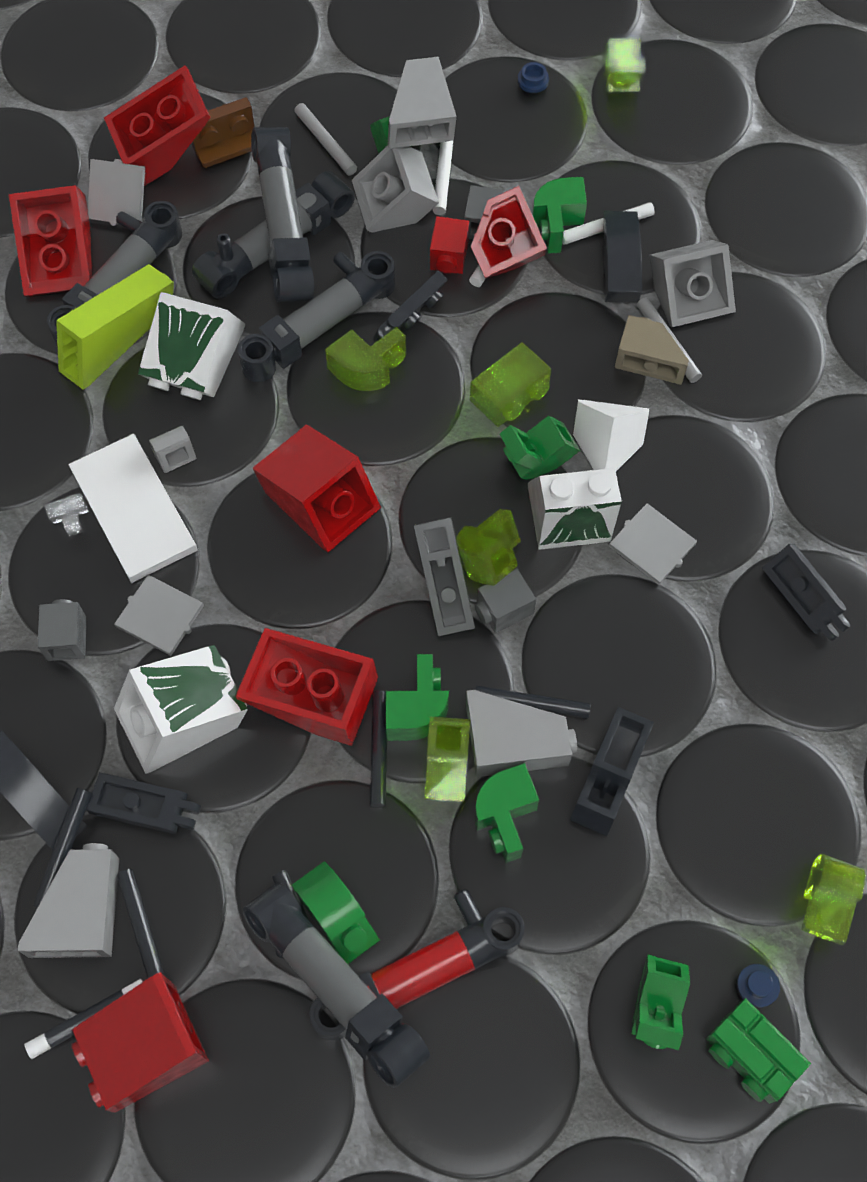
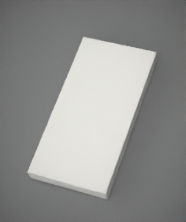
(133, 508)

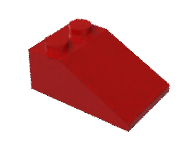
(159, 124)
(52, 239)
(309, 685)

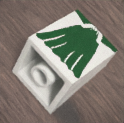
(189, 346)
(575, 507)
(178, 706)

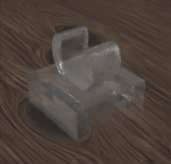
(67, 511)

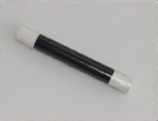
(64, 1030)

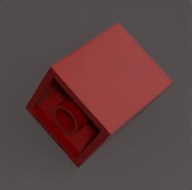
(318, 486)
(138, 1044)

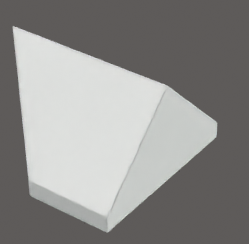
(609, 432)

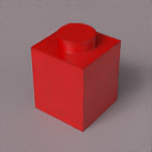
(449, 245)

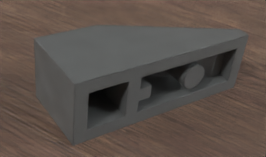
(444, 576)

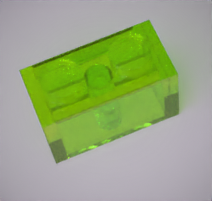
(510, 385)

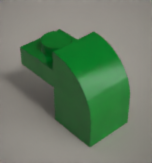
(559, 205)
(540, 449)
(410, 711)
(499, 801)
(335, 912)
(661, 1003)

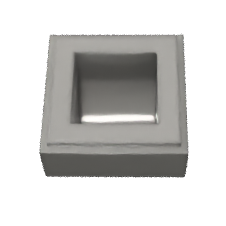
(173, 449)

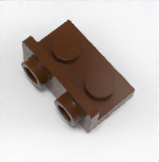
(225, 133)

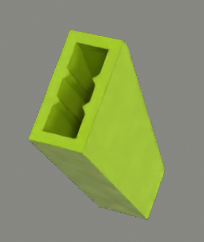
(108, 325)

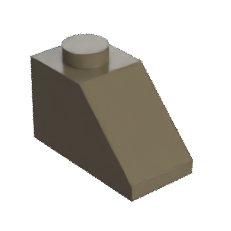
(651, 351)

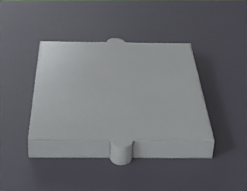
(115, 189)
(652, 543)
(159, 615)

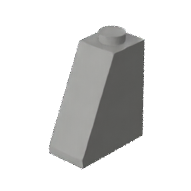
(422, 106)
(516, 734)
(77, 908)

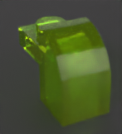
(623, 64)
(365, 366)
(489, 548)
(447, 759)
(832, 896)

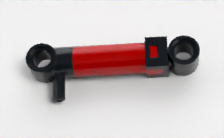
(436, 962)

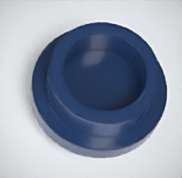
(533, 77)
(758, 985)

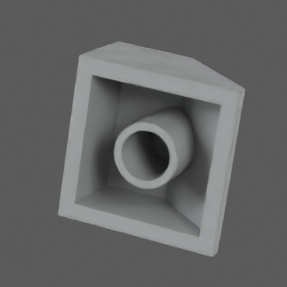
(394, 189)
(694, 282)

